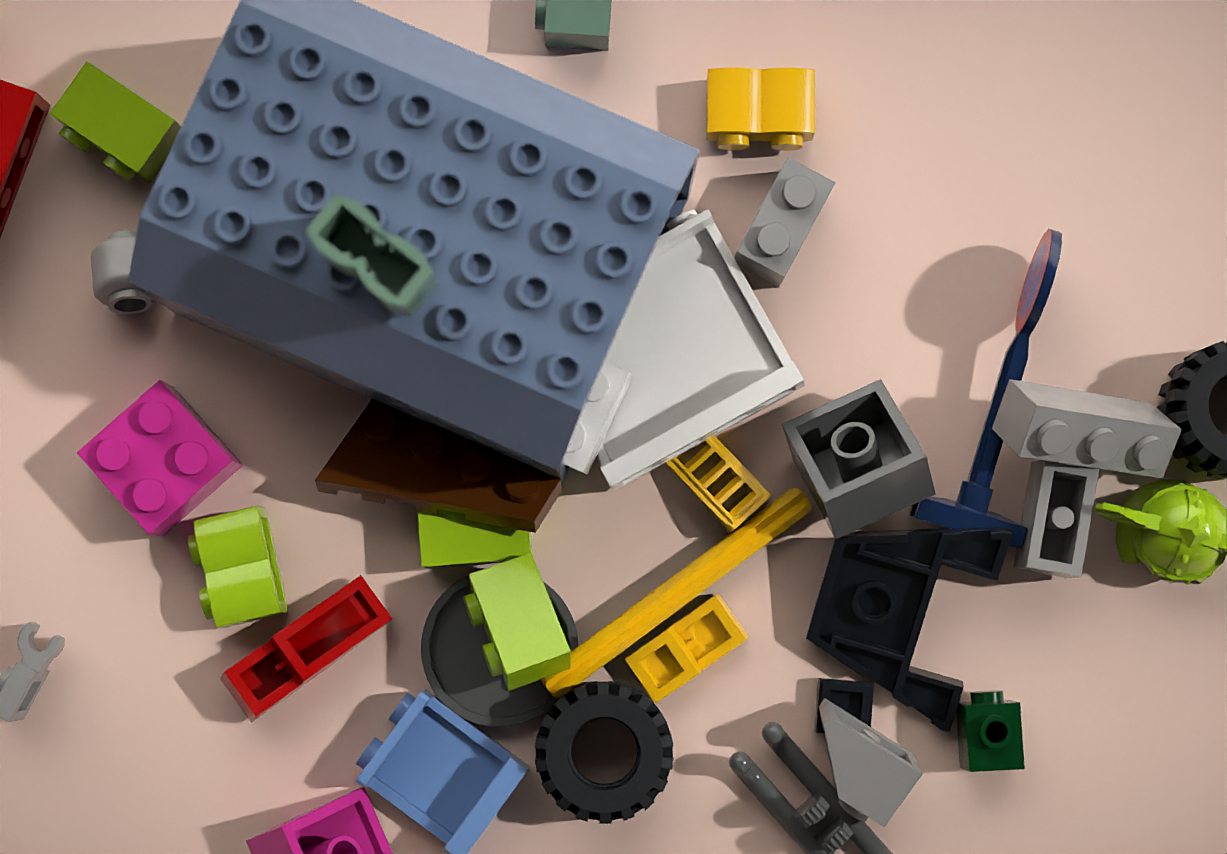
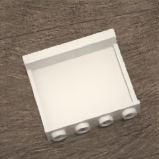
(694, 352)

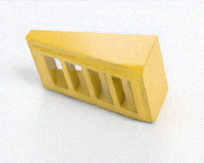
(744, 508)

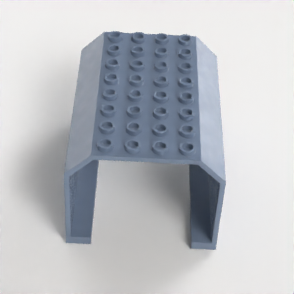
(502, 182)

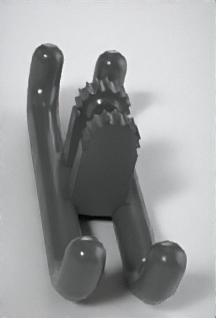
(820, 822)

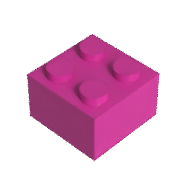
(159, 459)

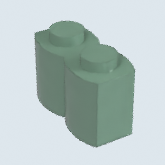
(384, 263)

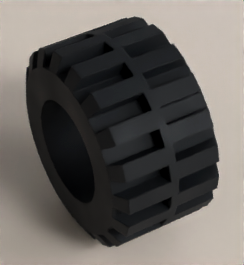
(1188, 408)
(614, 799)

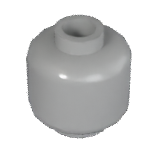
(110, 275)

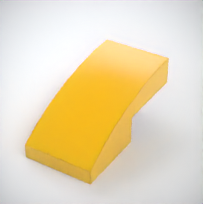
(686, 648)

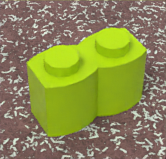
(238, 567)

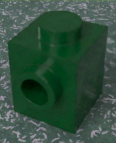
(990, 733)

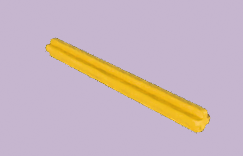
(679, 590)

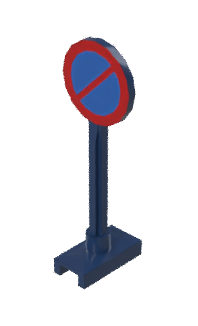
(974, 496)

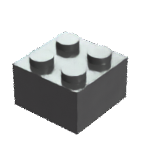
(859, 459)

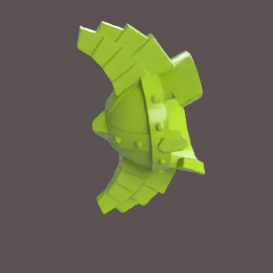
(1171, 530)

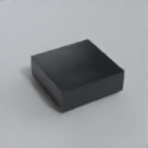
(849, 695)

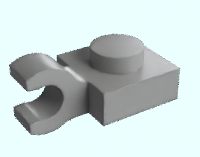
(23, 681)

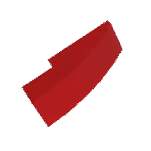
(305, 648)

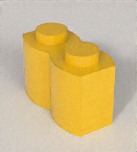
(760, 107)

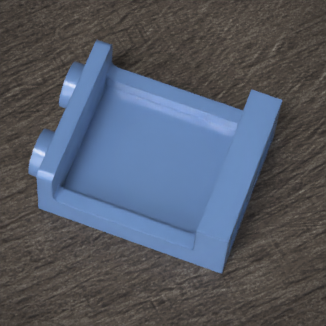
(441, 771)

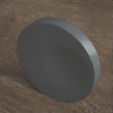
(459, 671)

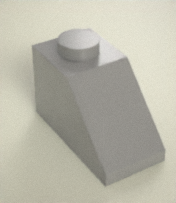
(866, 766)

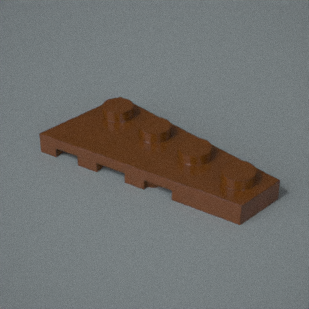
(424, 465)

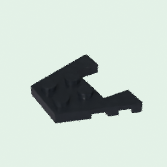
(878, 600)

